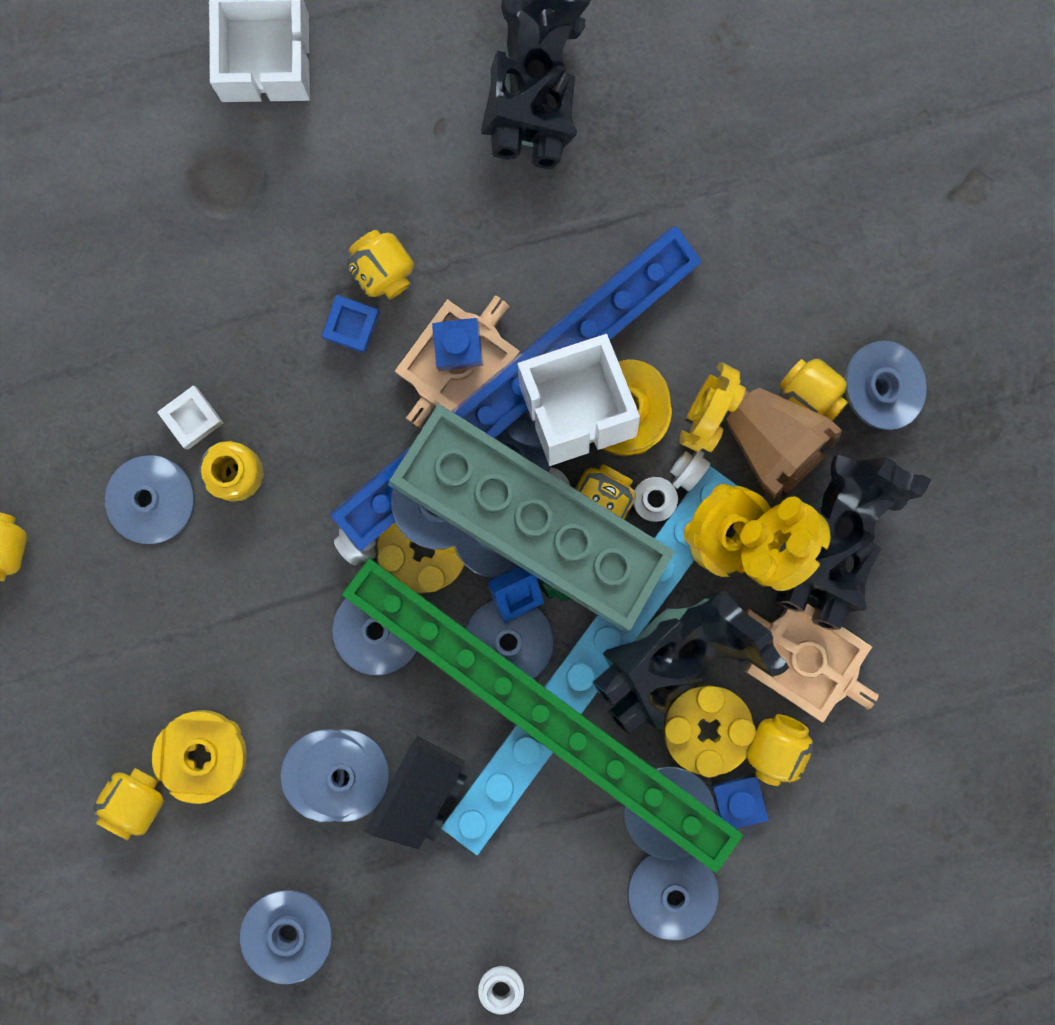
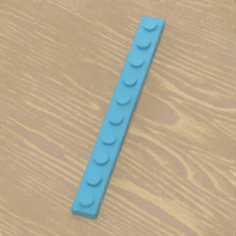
(523, 756)

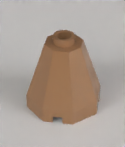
(780, 439)

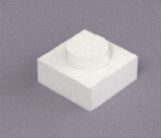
(190, 417)

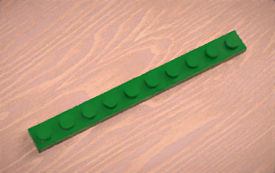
(543, 715)

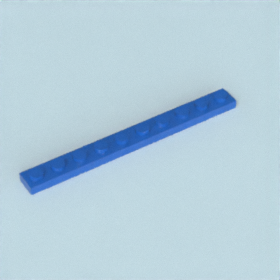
(500, 399)

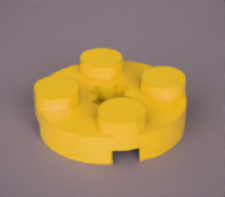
(710, 407)
(711, 521)
(763, 538)
(422, 576)
(734, 730)
(179, 773)

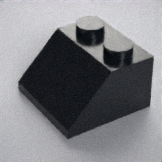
(416, 795)

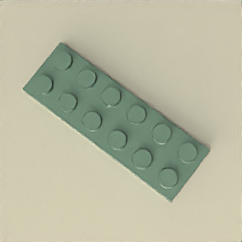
(531, 518)

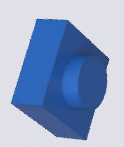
(350, 324)
(457, 344)
(515, 593)
(740, 801)

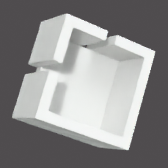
(259, 50)
(578, 399)

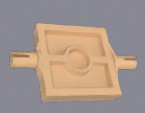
(454, 386)
(820, 663)

